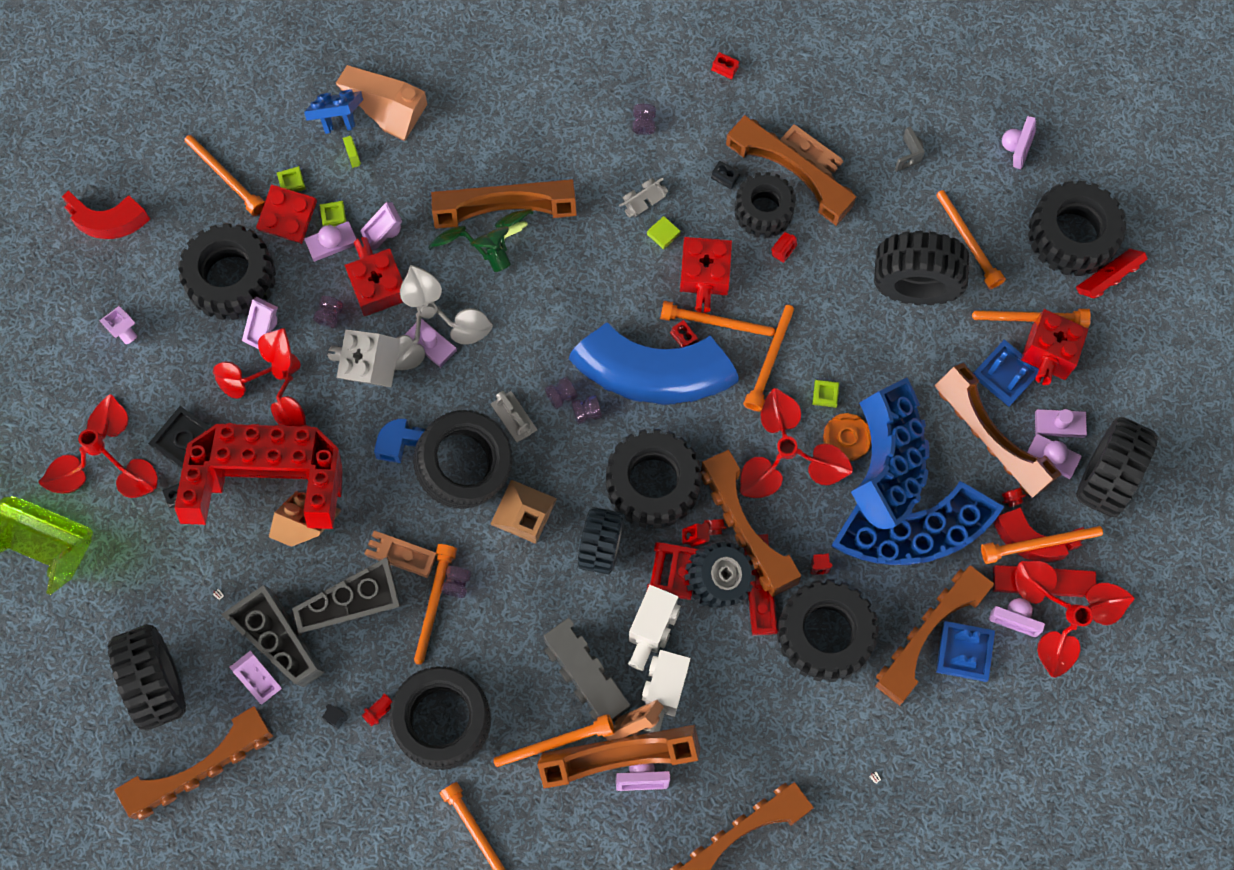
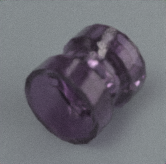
(644, 118)
(328, 311)
(562, 391)
(587, 409)
(456, 582)

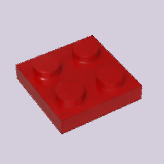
(286, 214)

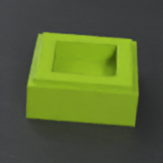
(351, 151)
(291, 179)
(333, 213)
(663, 232)
(825, 393)

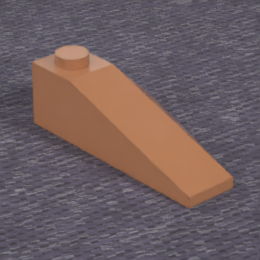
(386, 100)

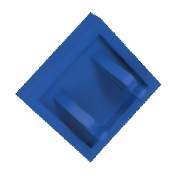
(336, 105)
(1005, 373)
(965, 651)

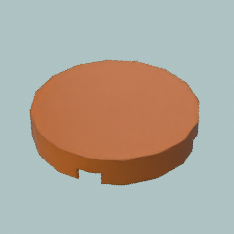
(853, 442)

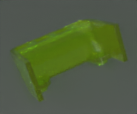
(44, 538)

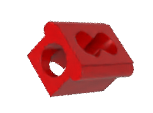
(722, 69)
(784, 247)
(679, 338)
(699, 534)
(820, 562)

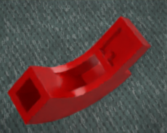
(108, 224)
(1014, 528)

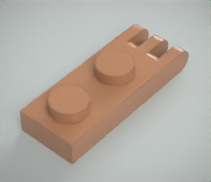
(812, 149)
(402, 554)
(636, 720)

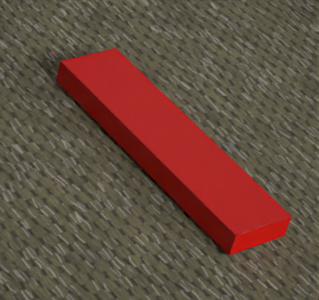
(1069, 582)
(761, 605)

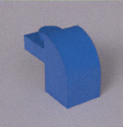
(393, 439)

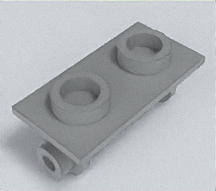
(635, 201)
(513, 416)

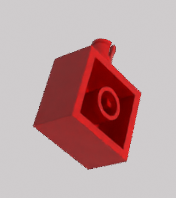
(371, 269)
(701, 279)
(1054, 346)

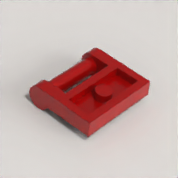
(677, 582)

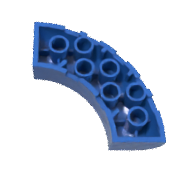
(653, 373)
(897, 456)
(923, 534)

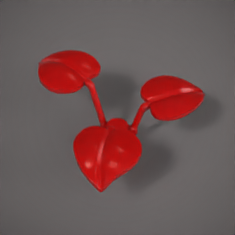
(274, 349)
(107, 419)
(761, 479)
(1106, 607)

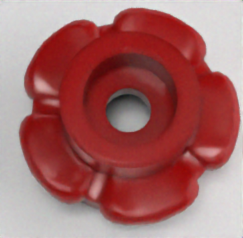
(1013, 497)
(715, 526)

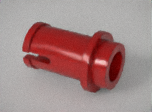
(377, 710)

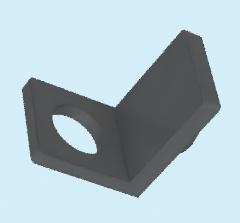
(916, 148)

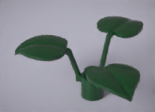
(495, 253)

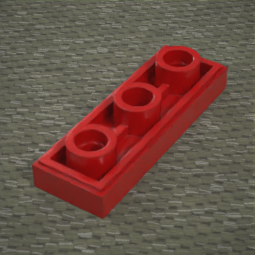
(1112, 273)

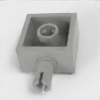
(366, 358)

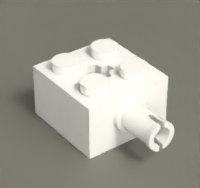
(651, 624)
(667, 682)

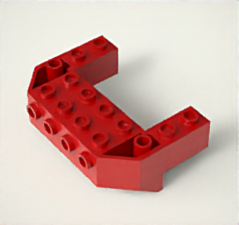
(260, 453)

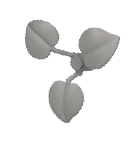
(421, 291)

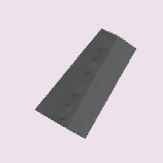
(357, 596)
(274, 634)
(584, 672)

